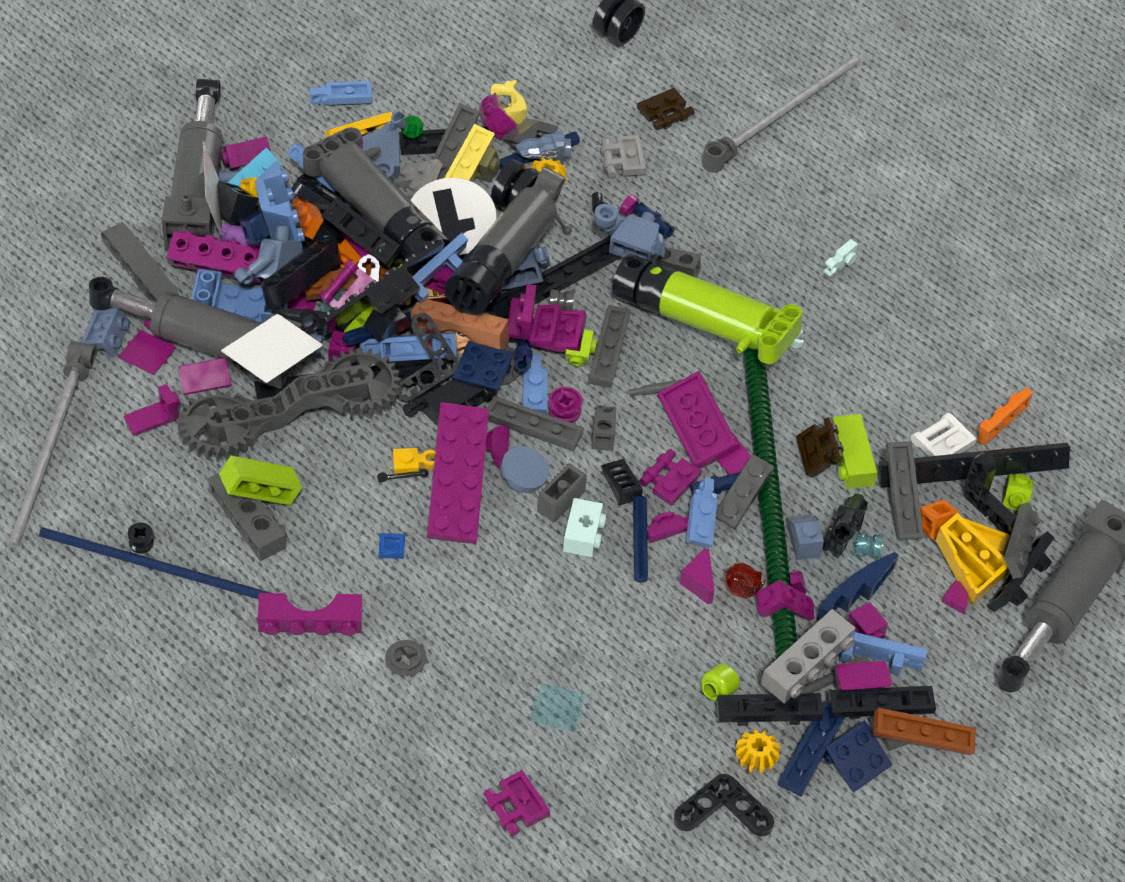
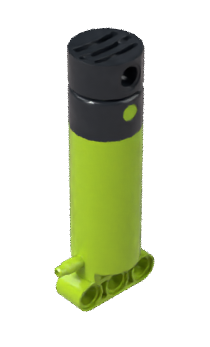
(708, 307)

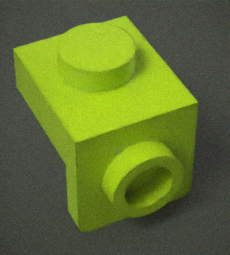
(588, 346)
(1018, 491)

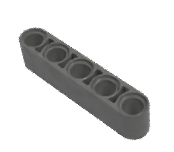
(137, 262)

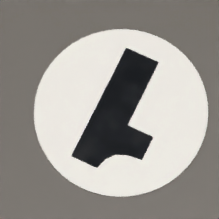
(457, 208)

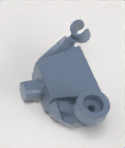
(388, 140)
(631, 233)
(272, 256)
(529, 270)

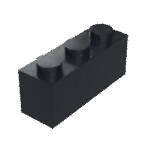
(455, 393)

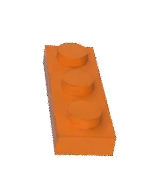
(308, 215)
(1004, 415)

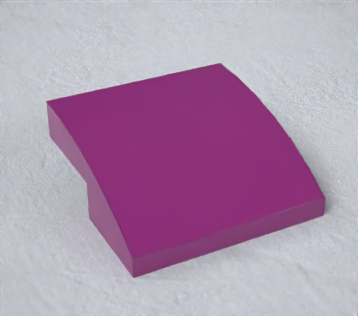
(557, 328)

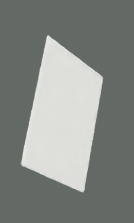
(211, 190)
(271, 348)

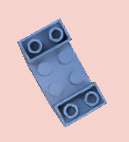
(276, 202)
(232, 298)

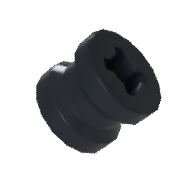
(140, 544)
(832, 545)

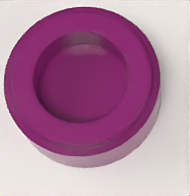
(628, 205)

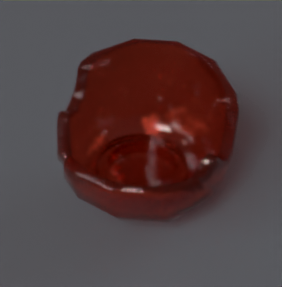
(743, 580)

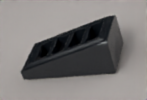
(627, 495)

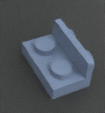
(107, 330)

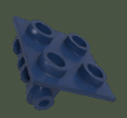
(483, 365)
(857, 756)

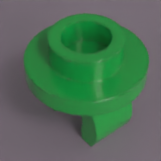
(413, 127)

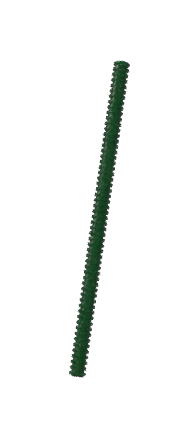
(769, 495)

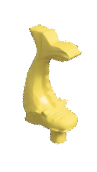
(518, 108)

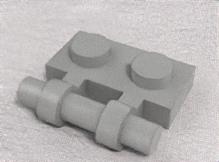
(630, 156)

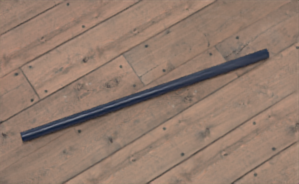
(151, 563)

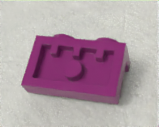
(522, 314)

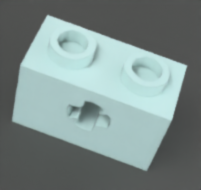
(583, 527)

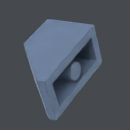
(805, 536)

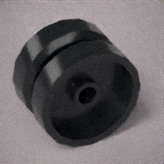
(618, 19)
(510, 181)

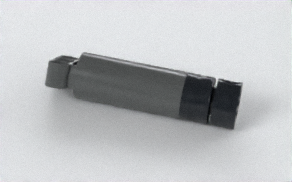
(370, 190)
(505, 245)

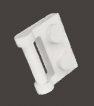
(951, 442)

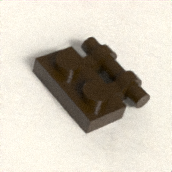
(662, 104)
(813, 448)

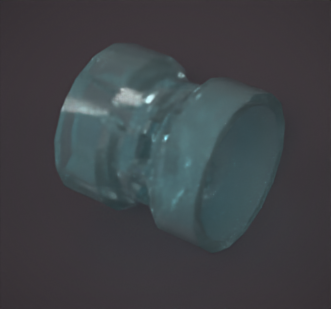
(863, 545)

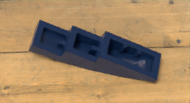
(254, 227)
(861, 583)

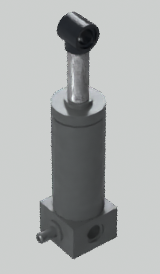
(187, 204)
(183, 320)
(1070, 590)

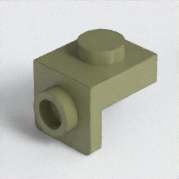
(488, 165)

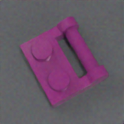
(357, 287)

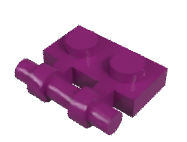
(675, 482)
(524, 799)

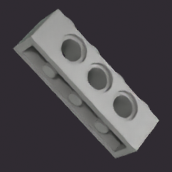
(830, 628)

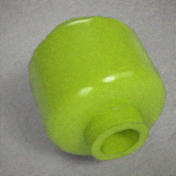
(720, 681)

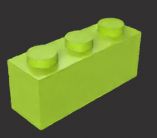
(858, 464)
(260, 480)

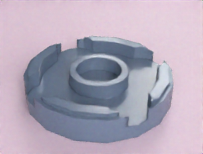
(524, 469)

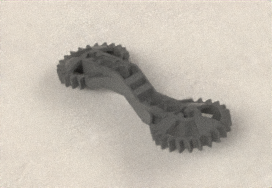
(243, 420)

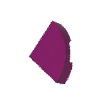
(797, 581)
(956, 597)

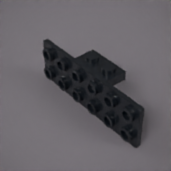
(386, 293)

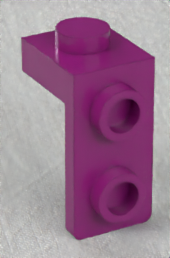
(495, 116)
(244, 152)
(155, 414)
(782, 595)

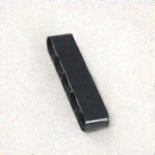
(301, 272)

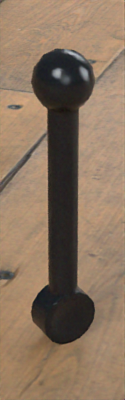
(382, 477)

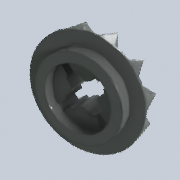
(411, 650)

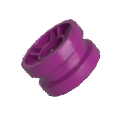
(560, 398)

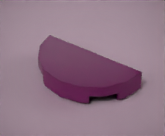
(498, 443)
(665, 526)

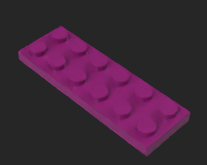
(458, 473)

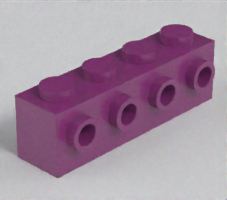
(211, 254)

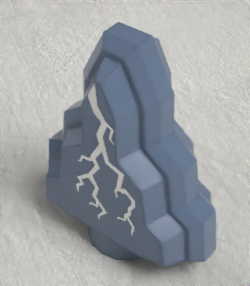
(546, 146)

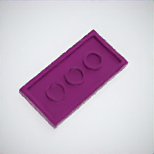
(698, 420)

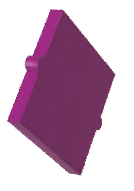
(147, 352)

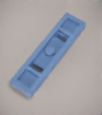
(448, 257)
(408, 347)
(887, 651)

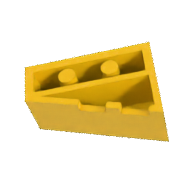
(971, 558)

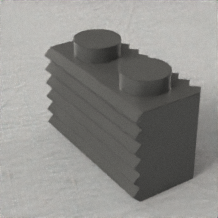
(560, 492)

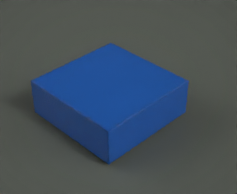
(391, 545)

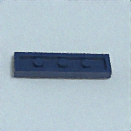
(810, 752)

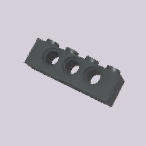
(249, 525)

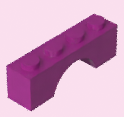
(279, 615)

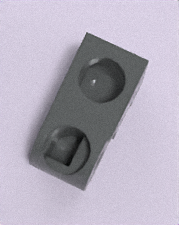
(681, 261)
(604, 428)

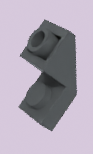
(529, 129)

